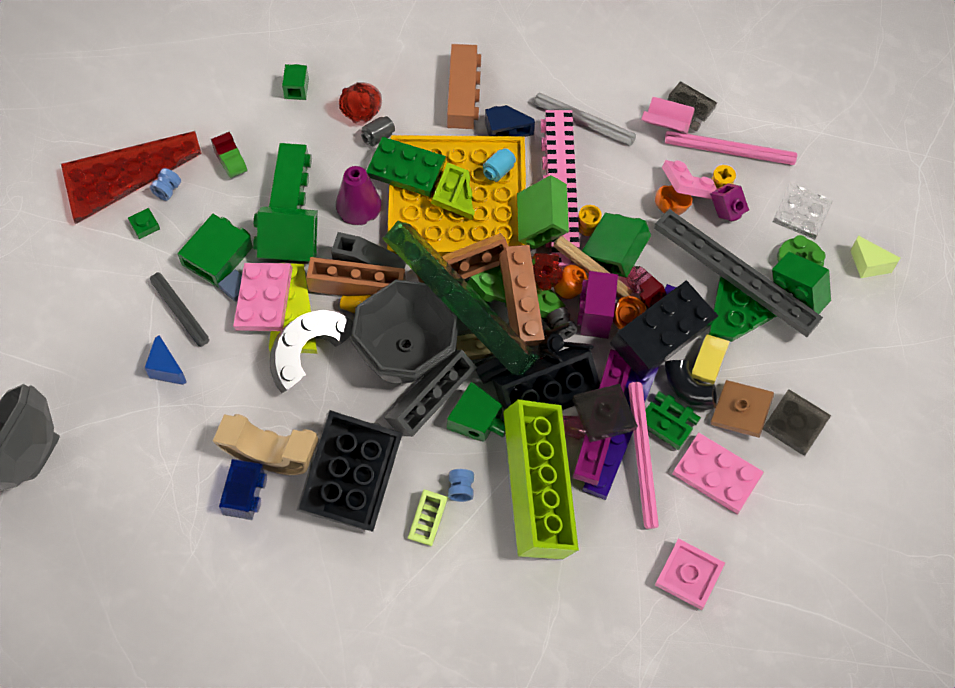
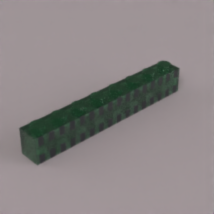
(461, 298)

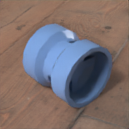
(165, 184)
(461, 485)

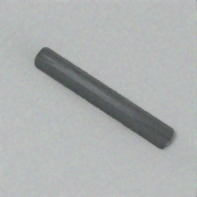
(179, 309)

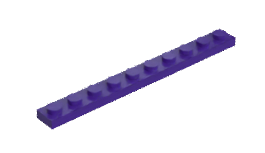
(619, 443)

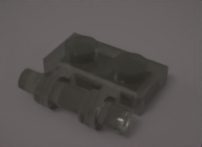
(688, 96)

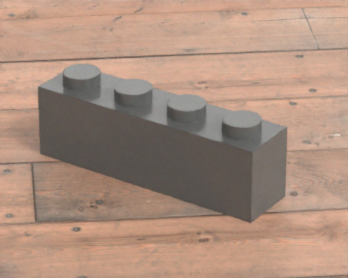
(430, 394)

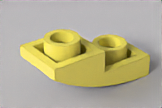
(710, 359)

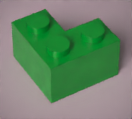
(804, 280)

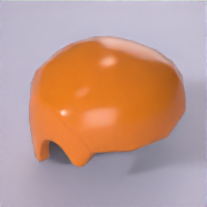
(668, 198)
(626, 310)

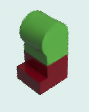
(228, 154)

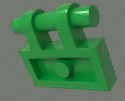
(667, 426)

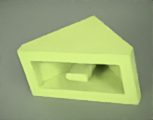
(872, 259)

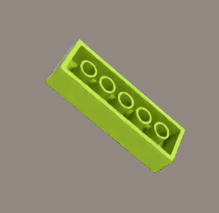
(540, 480)

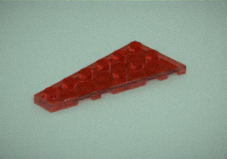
(110, 176)

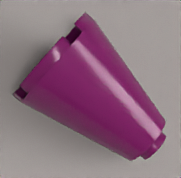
(357, 197)

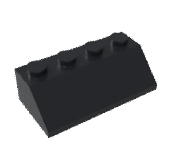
(549, 380)

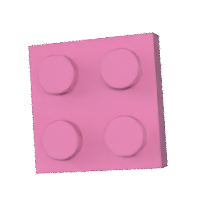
(690, 574)

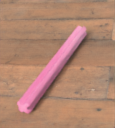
(730, 147)
(643, 456)

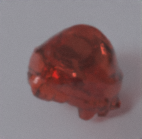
(360, 102)

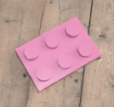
(263, 297)
(718, 473)

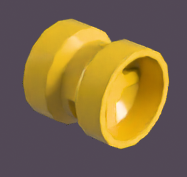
(588, 219)

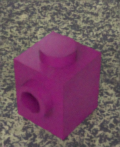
(729, 202)

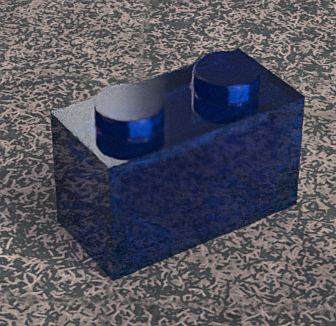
(242, 489)

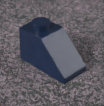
(508, 122)

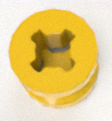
(723, 175)

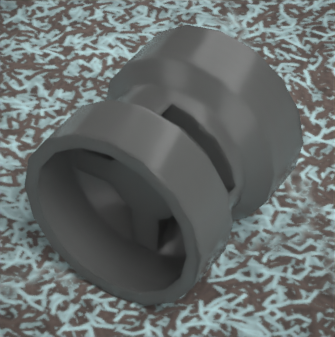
(560, 317)

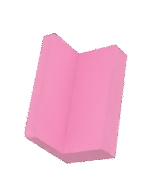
(669, 115)

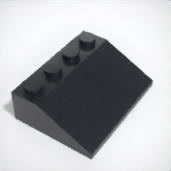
(349, 471)

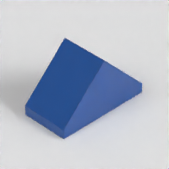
(162, 364)

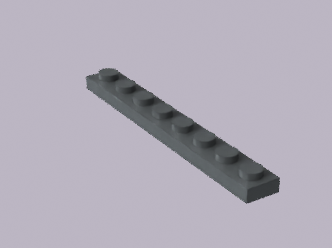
(738, 273)

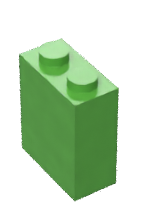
(542, 212)

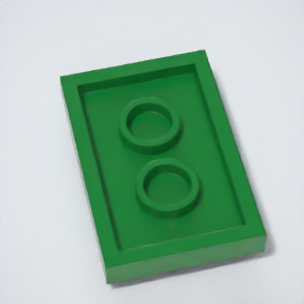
(406, 166)

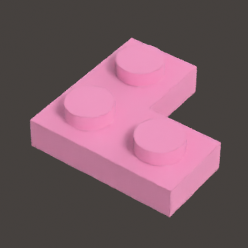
(686, 183)

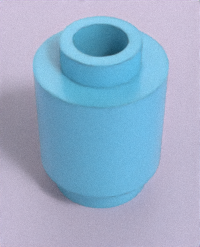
(499, 164)

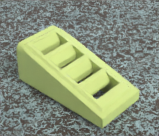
(428, 495)

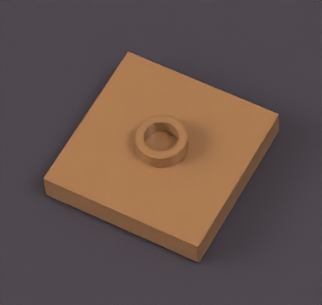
(742, 408)

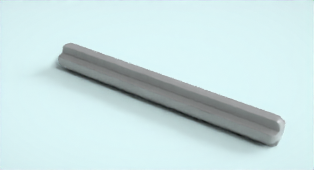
(587, 119)

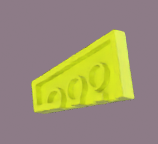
(297, 305)

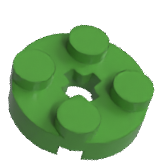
(802, 247)

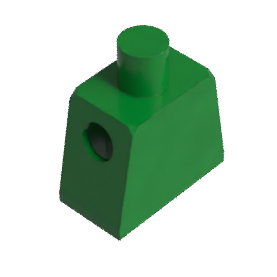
(476, 415)

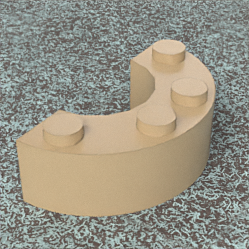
(276, 453)

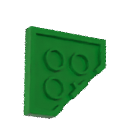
(736, 312)

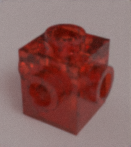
(549, 264)

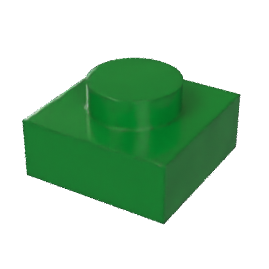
(143, 223)

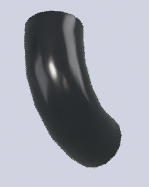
(687, 388)

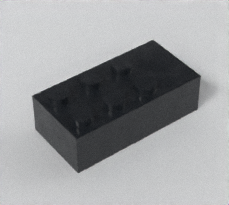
(663, 329)

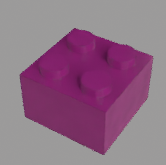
(597, 304)

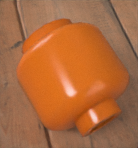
(571, 282)

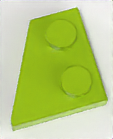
(454, 191)

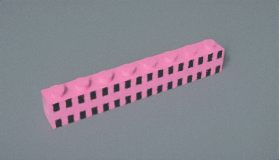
(560, 163)

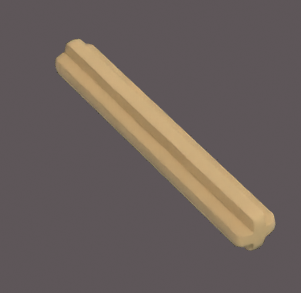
(586, 263)

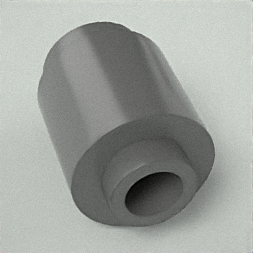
(377, 129)

